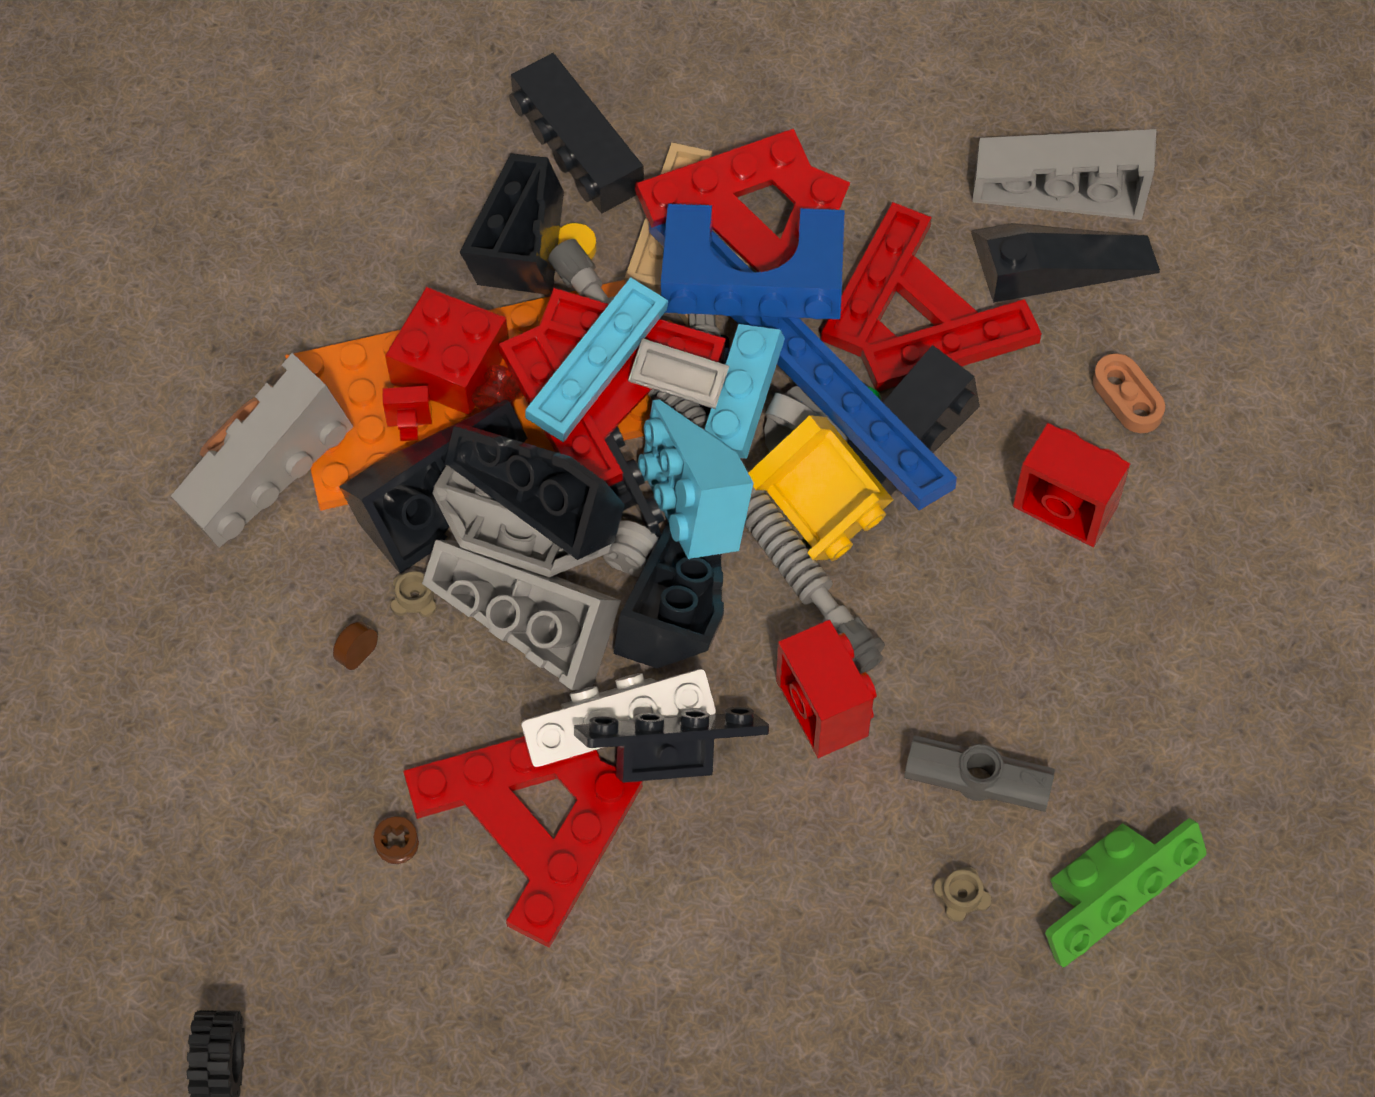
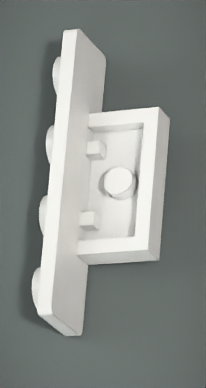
(552, 734)

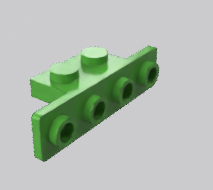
(1116, 881)

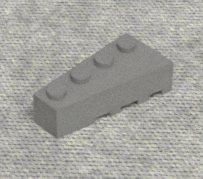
(1068, 172)

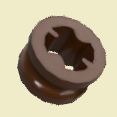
(397, 826)

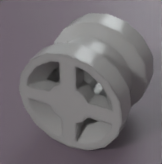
(631, 548)

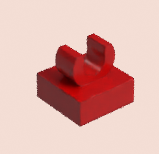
(407, 409)

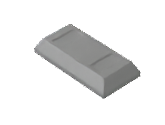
(678, 373)

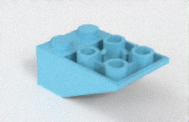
(695, 483)

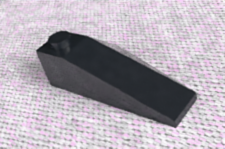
(1049, 259)
(540, 488)
(396, 494)
(671, 607)

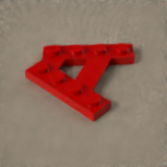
(724, 177)
(957, 329)
(542, 350)
(555, 866)

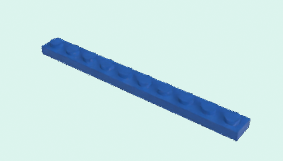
(848, 401)

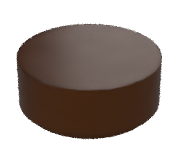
(354, 645)

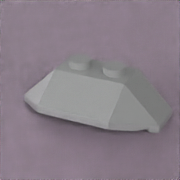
(495, 532)

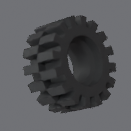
(215, 1054)

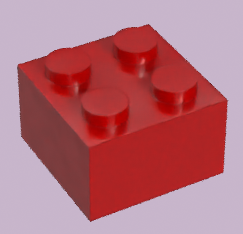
(446, 348)
(1071, 484)
(825, 688)

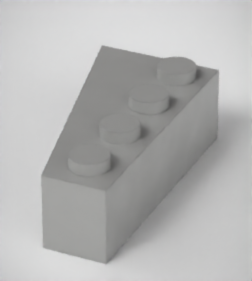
(263, 453)
(542, 616)

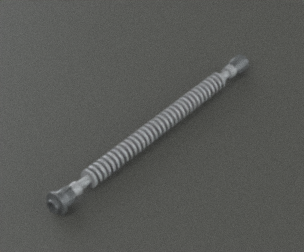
(762, 517)

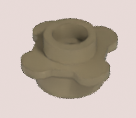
(403, 603)
(967, 880)

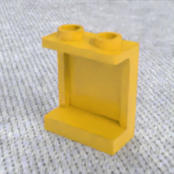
(822, 487)

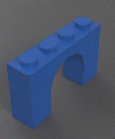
(801, 288)

